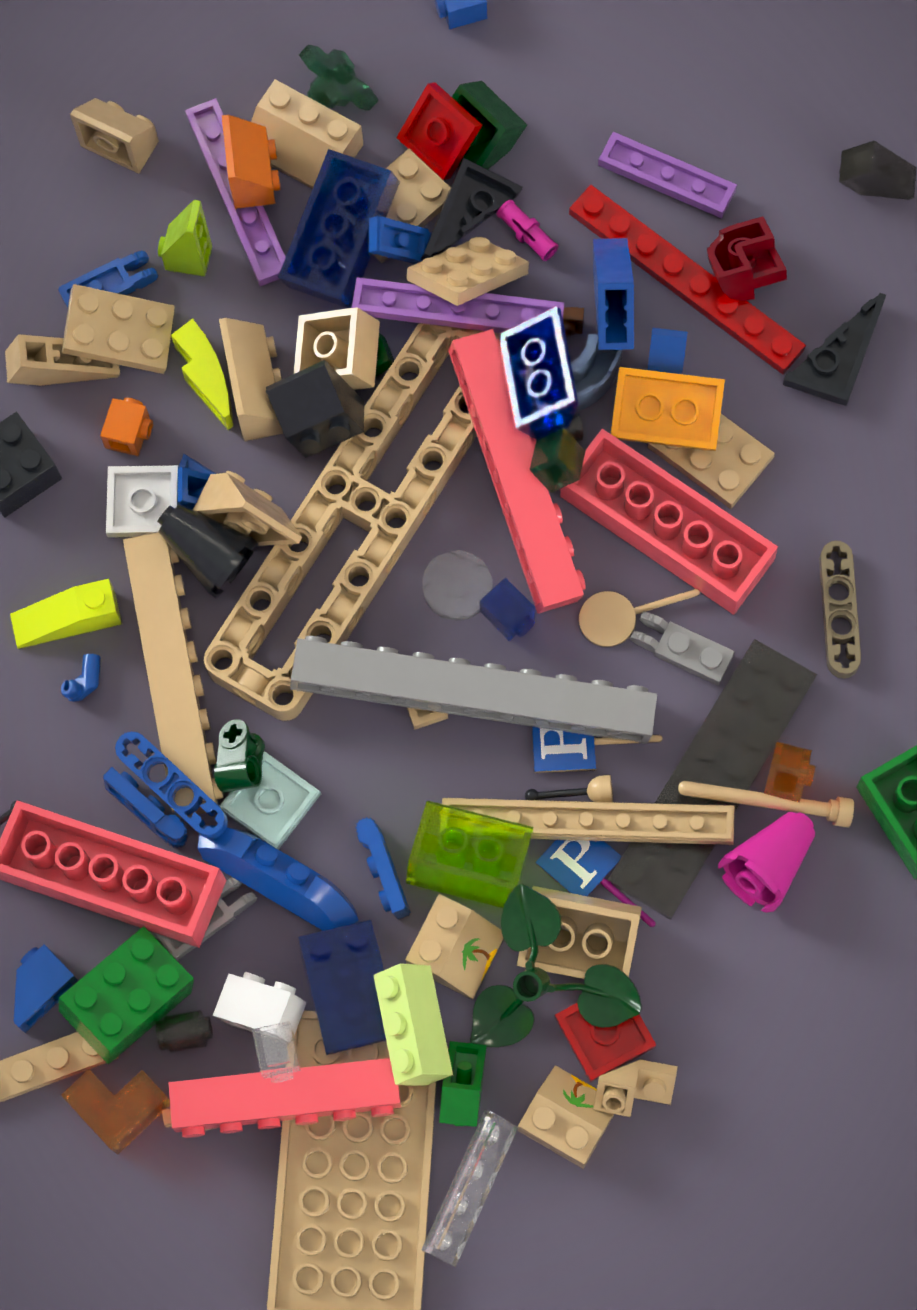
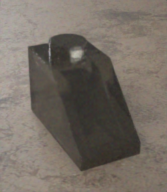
(877, 172)

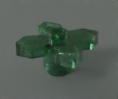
(336, 79)

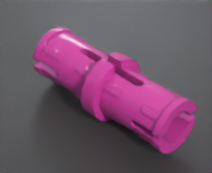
(527, 230)

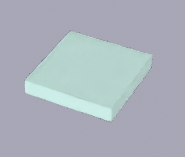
(273, 806)

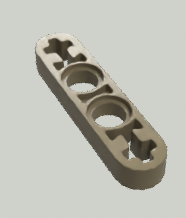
(839, 609)

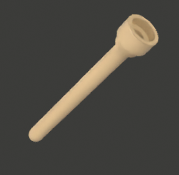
(838, 811)

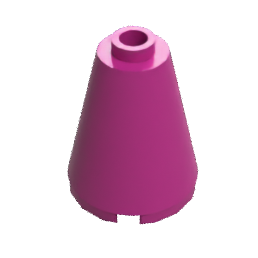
(769, 861)

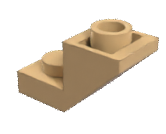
(636, 1080)

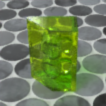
(468, 854)

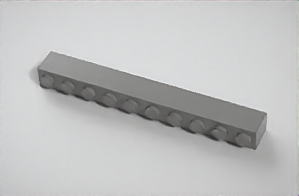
(473, 690)

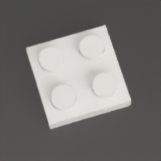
(139, 498)

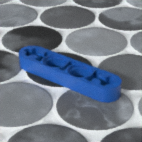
(168, 788)

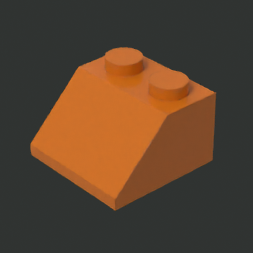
(249, 162)

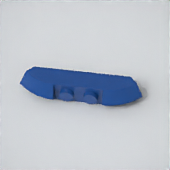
(278, 878)

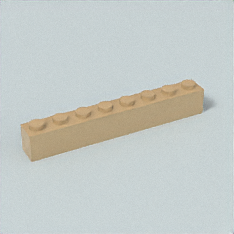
(169, 664)

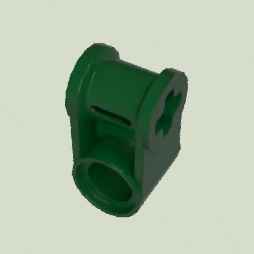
(238, 757)

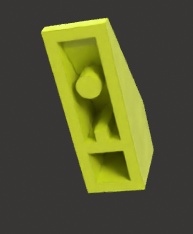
(67, 614)

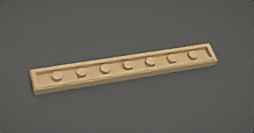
(611, 820)

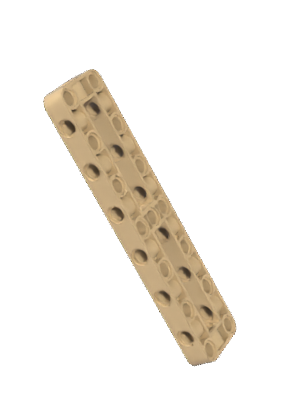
(322, 513)

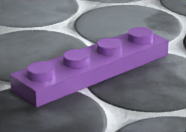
(667, 175)

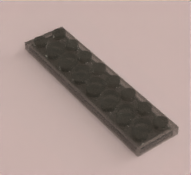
(723, 753)

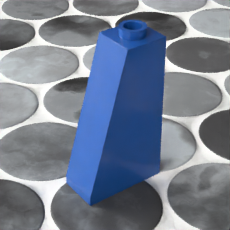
(613, 294)

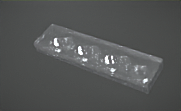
(470, 1188)

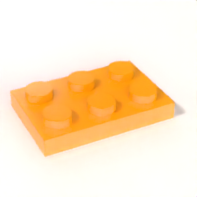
(667, 408)

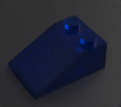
(342, 985)

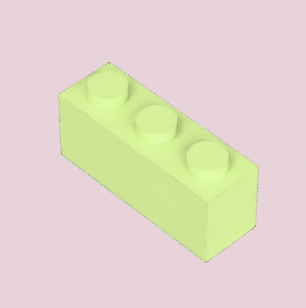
(413, 1024)

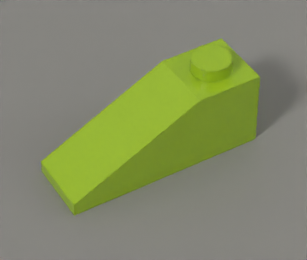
(187, 242)

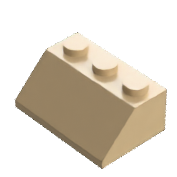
(304, 132)
(250, 372)
(590, 935)

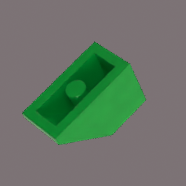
(463, 1089)

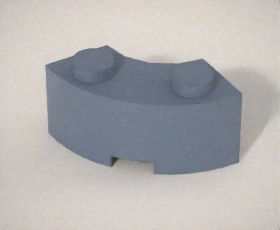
(594, 372)

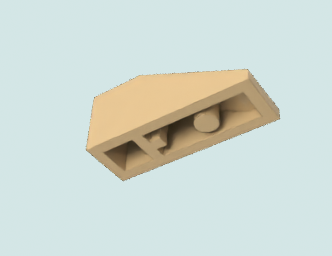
(41, 362)

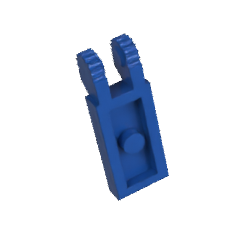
(397, 239)
(114, 278)
(147, 809)
(382, 866)

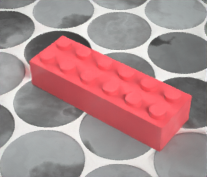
(670, 522)
(109, 873)

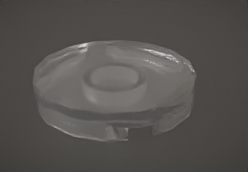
(456, 584)

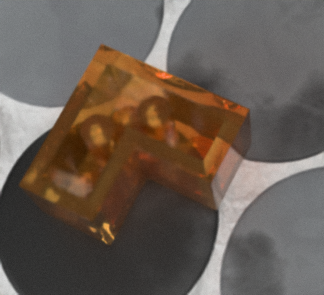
(118, 1116)

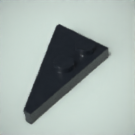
(470, 201)
(835, 365)

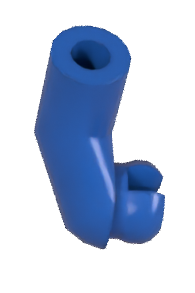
(86, 683)

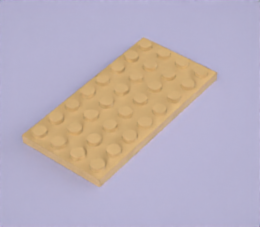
(352, 1199)

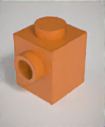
(126, 426)

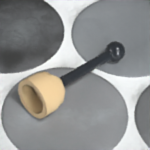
(598, 791)

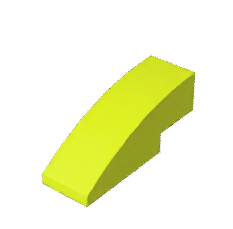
(203, 371)

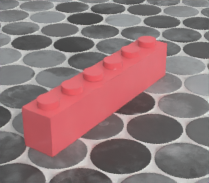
(312, 1093)

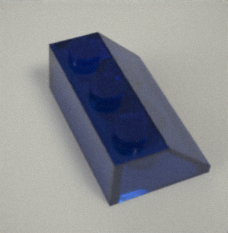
(539, 375)

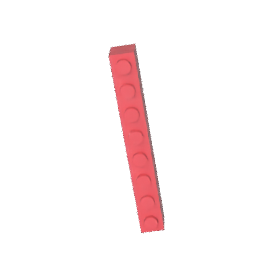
(508, 455)

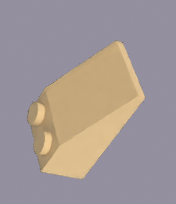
(245, 510)

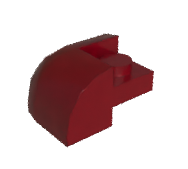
(745, 259)

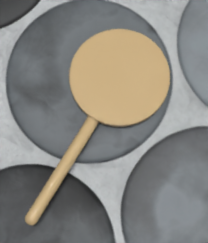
(610, 617)

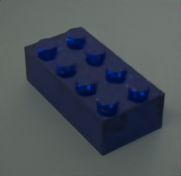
(334, 228)

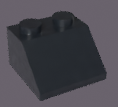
(316, 408)

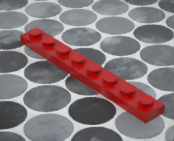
(688, 280)

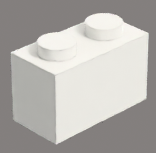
(252, 1004)

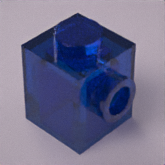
(508, 610)

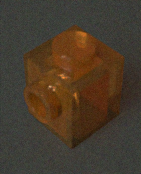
(789, 772)

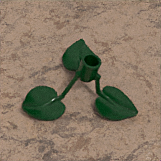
(531, 922)

